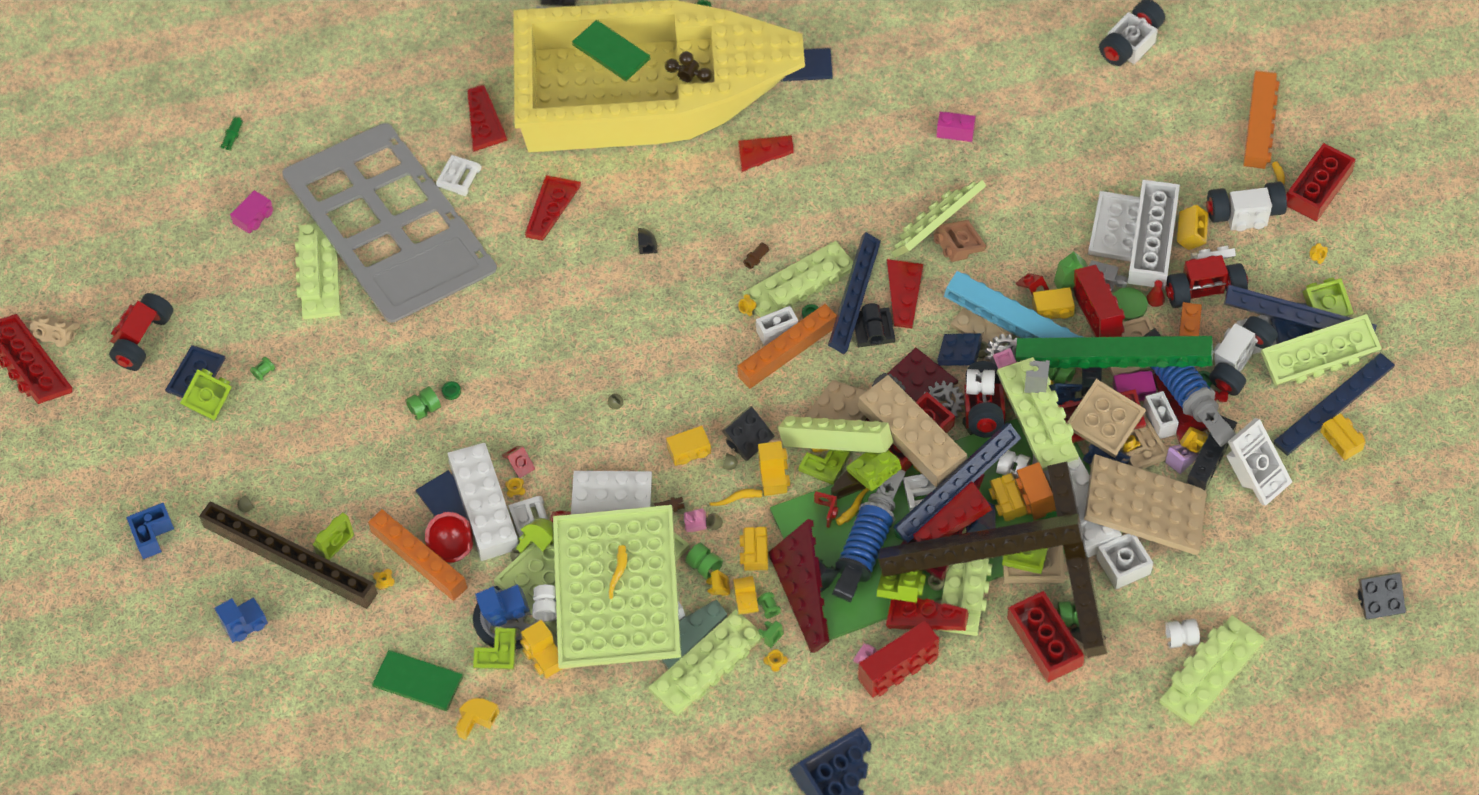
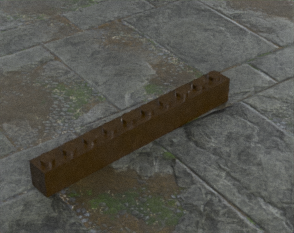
(980, 545)
(289, 555)
(1078, 565)

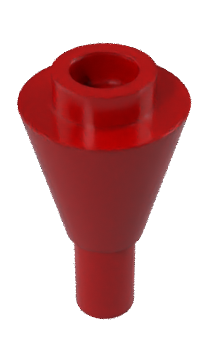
(1156, 296)

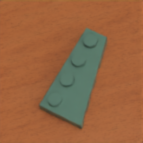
(696, 627)

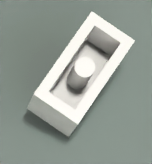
(775, 324)
(1160, 415)

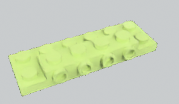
(937, 214)
(317, 273)
(801, 279)
(1321, 351)
(1039, 416)
(966, 588)
(706, 663)
(1211, 669)

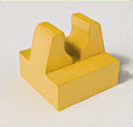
(1193, 439)
(719, 583)

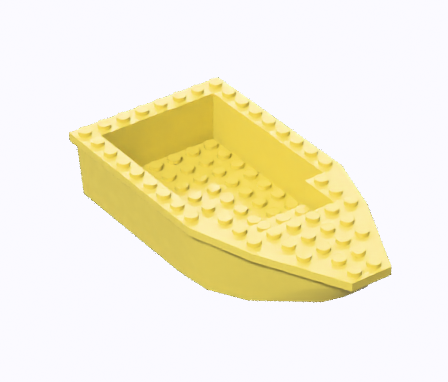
(578, 104)

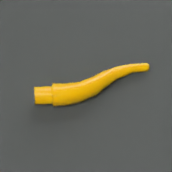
(1278, 170)
(744, 493)
(852, 511)
(621, 565)

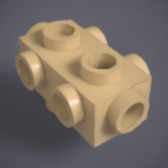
(53, 330)

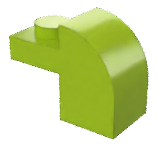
(537, 531)

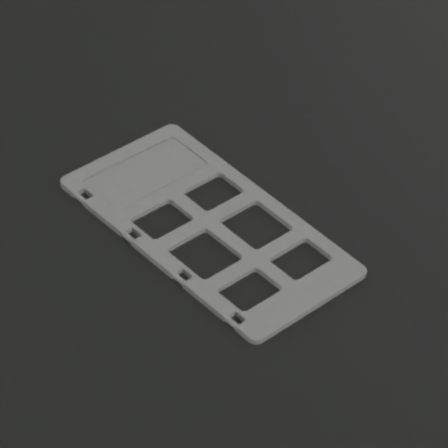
(420, 271)

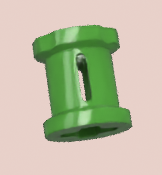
(262, 368)
(769, 605)

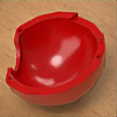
(449, 536)

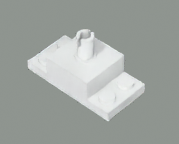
(1258, 462)

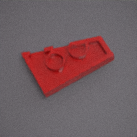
(759, 151)

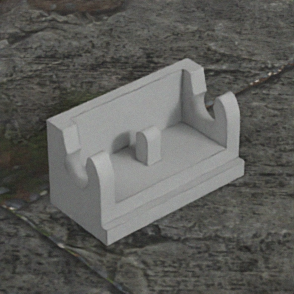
(1037, 380)

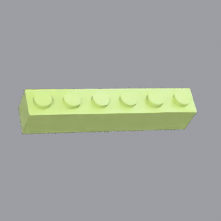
(835, 434)

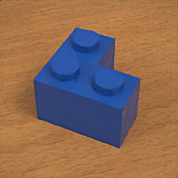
(147, 525)
(503, 605)
(241, 619)

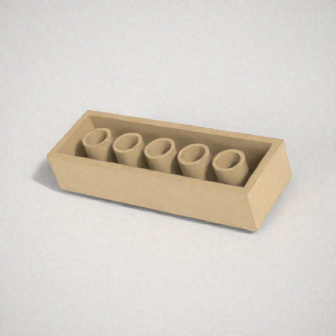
(912, 430)

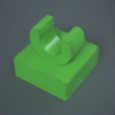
(773, 634)

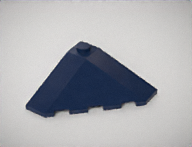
(835, 767)

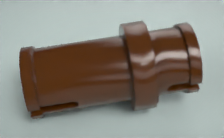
(754, 258)
(674, 502)

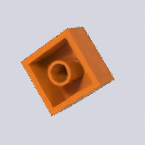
(1035, 491)

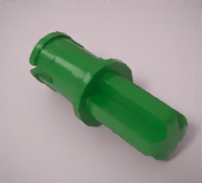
(232, 133)

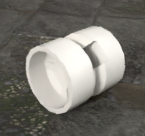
(987, 383)
(1007, 461)
(545, 603)
(1182, 633)

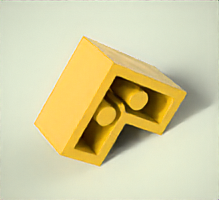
(772, 468)
(540, 647)

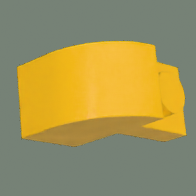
(745, 595)
(476, 711)

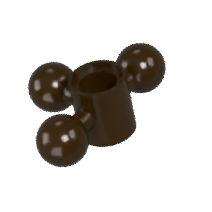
(688, 68)

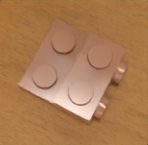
(958, 240)

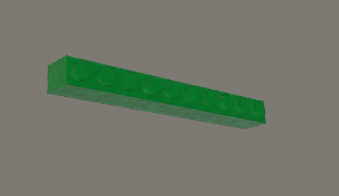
(1118, 351)

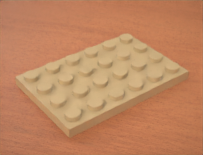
(1145, 504)

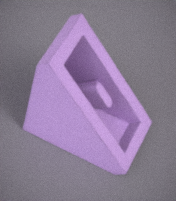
(1180, 458)

